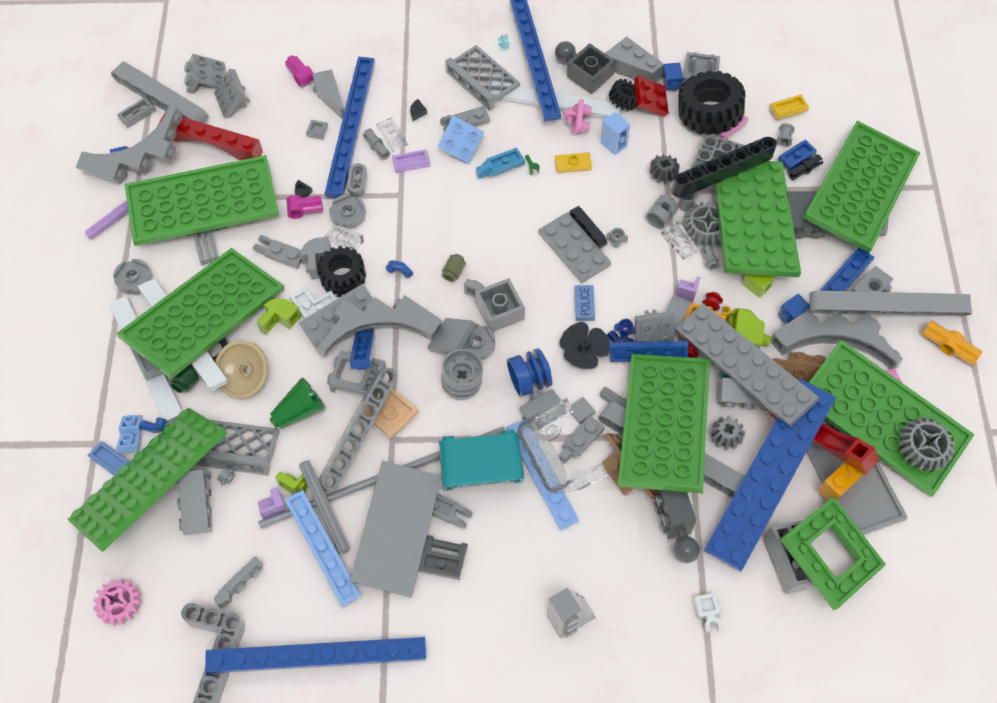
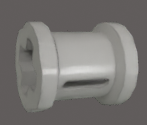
(785, 136)

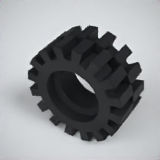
(623, 94)

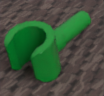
(532, 165)

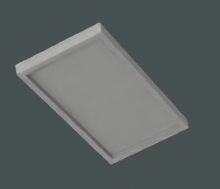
(870, 501)
(395, 529)

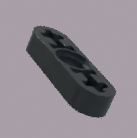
(588, 226)

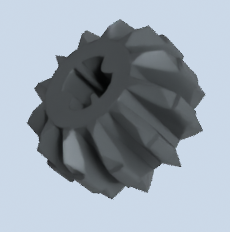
(664, 168)

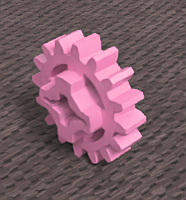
(117, 611)

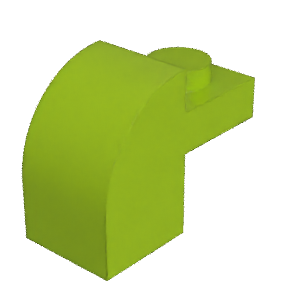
(278, 311)

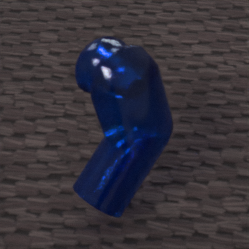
(613, 336)

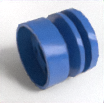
(534, 370)

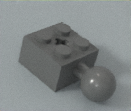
(587, 68)
(678, 522)

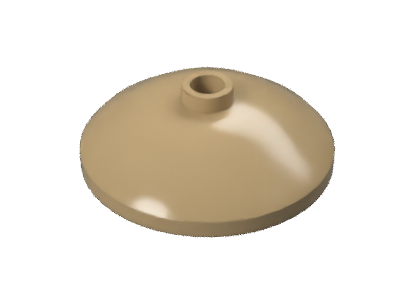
(233, 363)

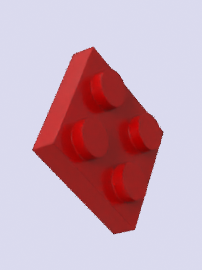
(651, 96)

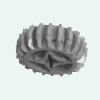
(696, 226)
(918, 429)

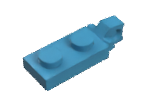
(500, 163)

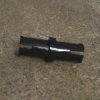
(805, 167)

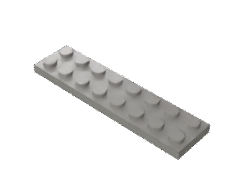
(747, 365)

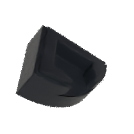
(417, 110)
(302, 189)

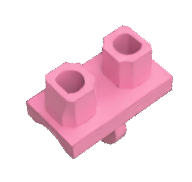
(574, 116)

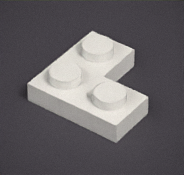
(308, 304)

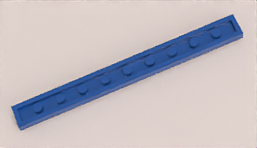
(535, 60)
(350, 127)
(315, 655)

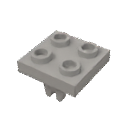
(699, 63)
(230, 93)
(654, 326)

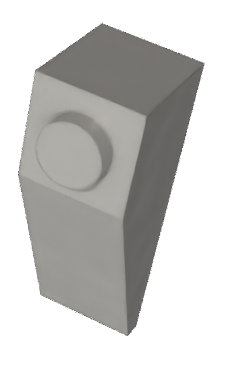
(327, 91)

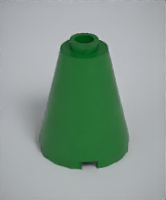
(297, 405)

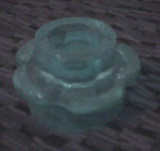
(503, 41)

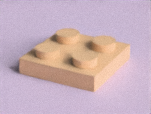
(393, 414)

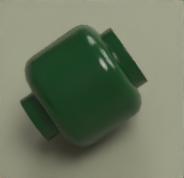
(184, 380)

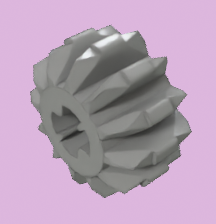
(736, 433)

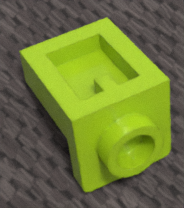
(290, 483)

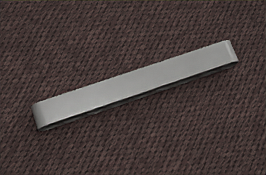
(890, 303)
(715, 472)

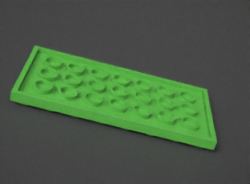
(862, 186)
(200, 200)
(757, 223)
(200, 312)
(877, 407)
(665, 424)
(146, 478)

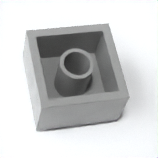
(500, 305)

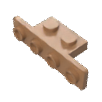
(801, 365)
(612, 465)

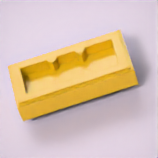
(789, 107)
(573, 162)

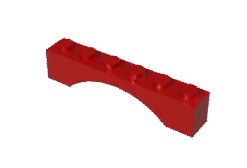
(236, 144)
(847, 448)

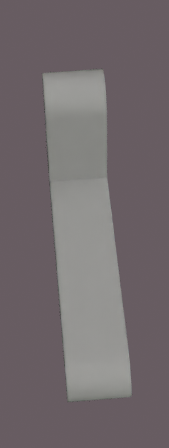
(710, 147)
(223, 635)

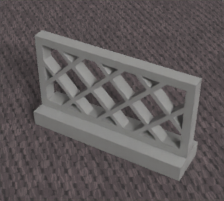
(472, 82)
(243, 463)

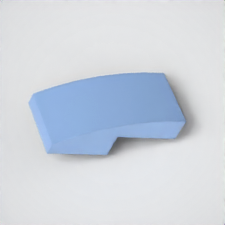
(129, 434)

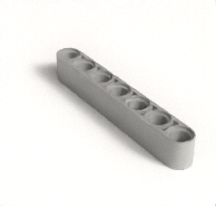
(156, 92)
(349, 434)

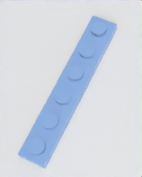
(556, 503)
(322, 548)

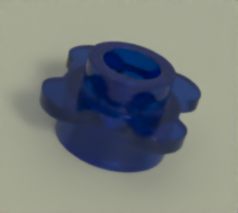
(625, 323)

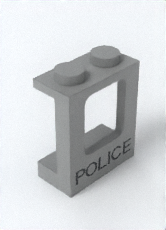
(359, 388)

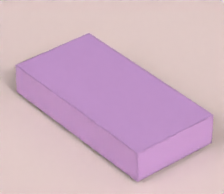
(411, 161)

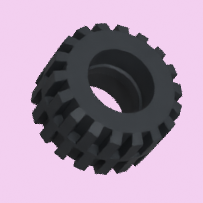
(336, 260)

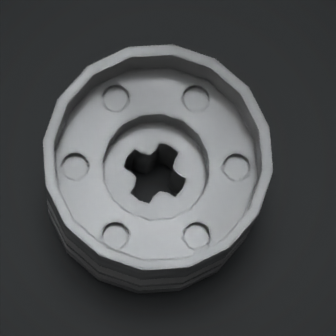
(461, 374)

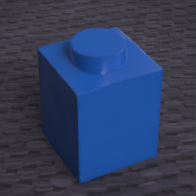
(672, 76)
(793, 308)

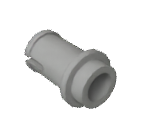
(710, 258)

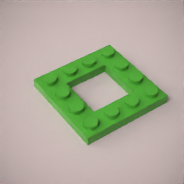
(867, 564)

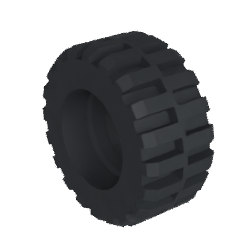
(711, 87)

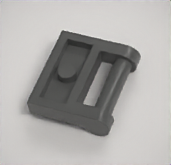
(440, 563)

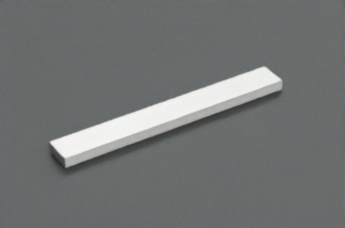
(528, 96)
(204, 365)
(157, 385)

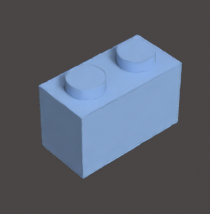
(615, 133)

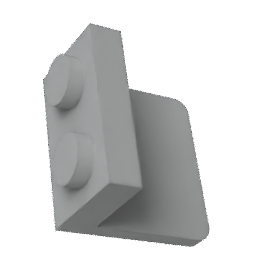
(203, 71)

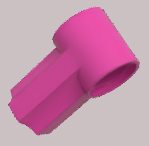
(301, 73)
(299, 206)

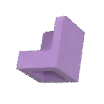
(687, 290)
(271, 505)

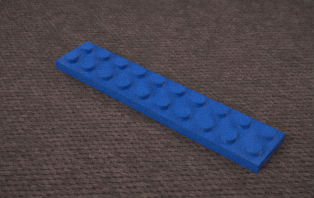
(765, 484)

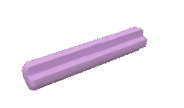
(107, 220)

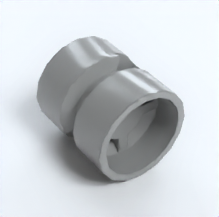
(662, 211)

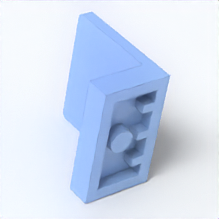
(460, 139)

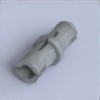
(376, 144)

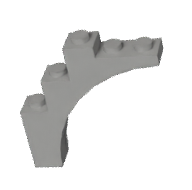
(138, 157)
(376, 314)
(861, 335)

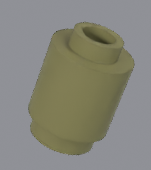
(453, 267)

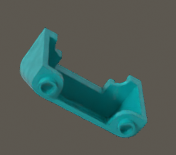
(480, 460)

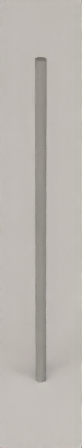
(361, 485)

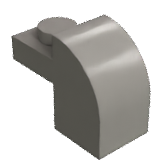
(312, 252)

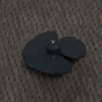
(578, 345)

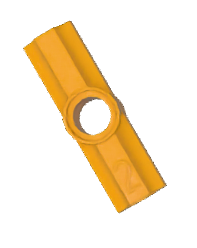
(952, 343)

